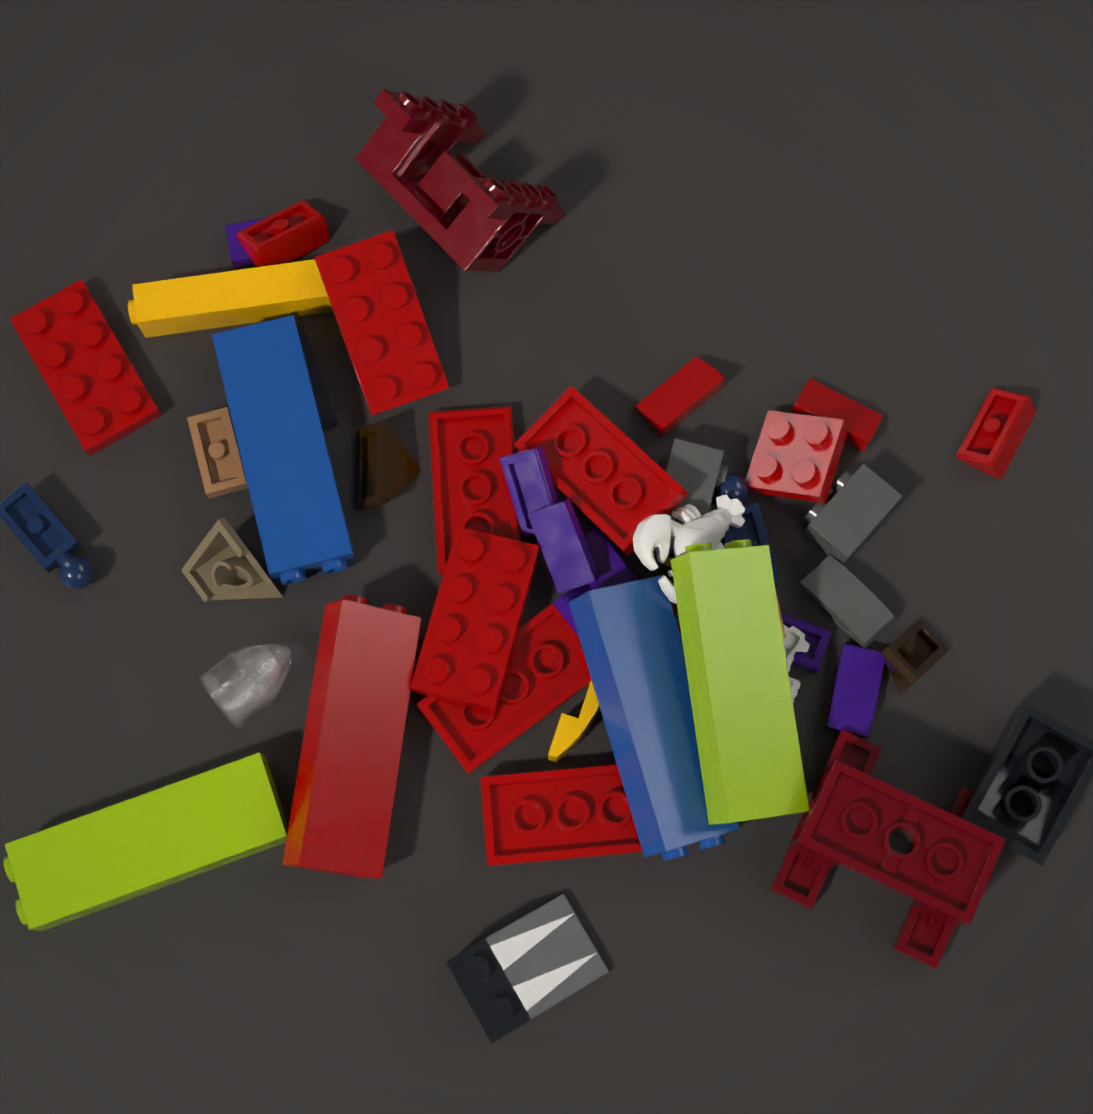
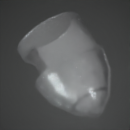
(248, 680)

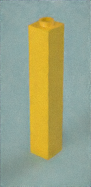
(228, 298)

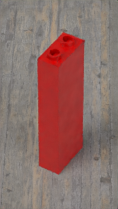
(352, 739)

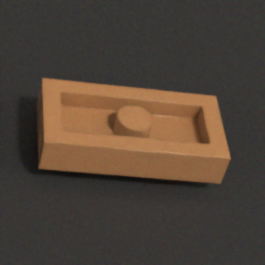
(217, 452)

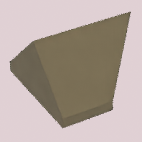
(226, 568)

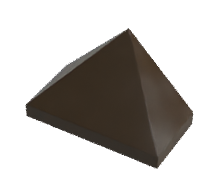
(381, 466)
(912, 655)

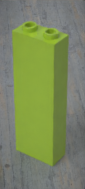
(738, 682)
(146, 843)

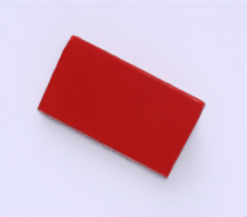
(285, 235)
(680, 395)
(825, 402)
(997, 432)

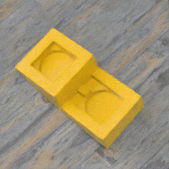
(572, 729)

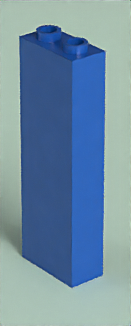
(283, 450)
(648, 713)

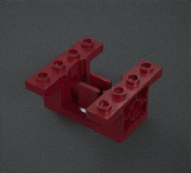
(448, 196)
(851, 826)

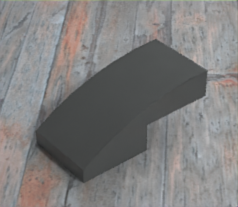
(848, 601)

